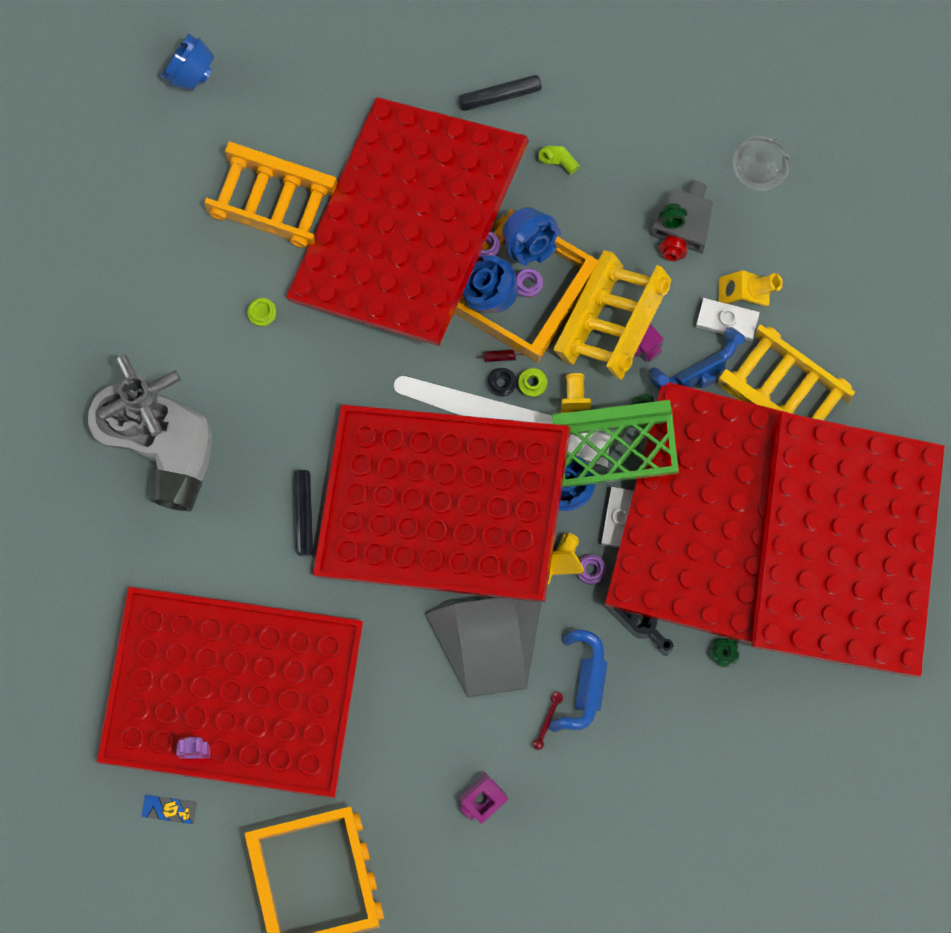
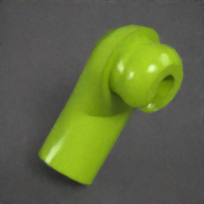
(558, 156)

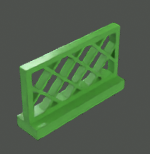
(620, 418)

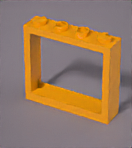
(559, 315)
(360, 854)

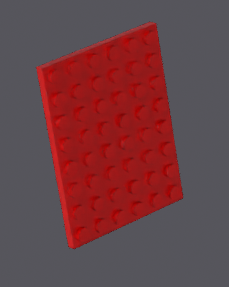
(408, 220)
(442, 502)
(699, 533)
(848, 545)
(246, 678)

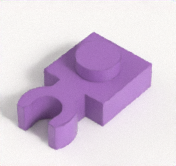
(193, 748)

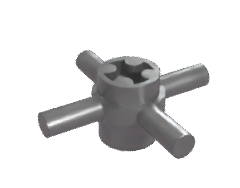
(129, 397)

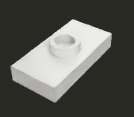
(718, 316)
(616, 516)

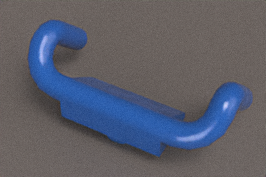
(705, 370)
(590, 682)

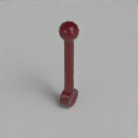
(556, 699)

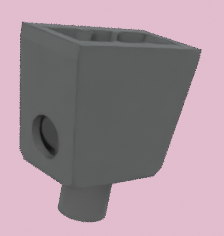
(697, 221)

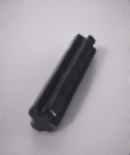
(500, 92)
(303, 512)

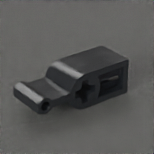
(630, 622)

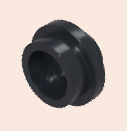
(502, 373)

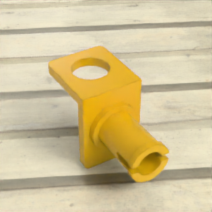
(749, 287)
(575, 394)
(564, 558)

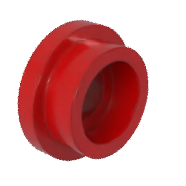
(673, 248)

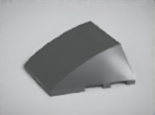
(488, 642)

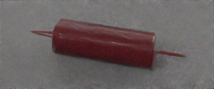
(500, 355)

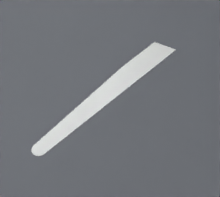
(477, 406)

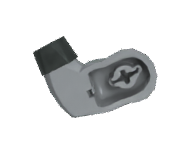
(179, 451)

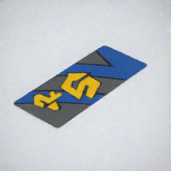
(169, 809)

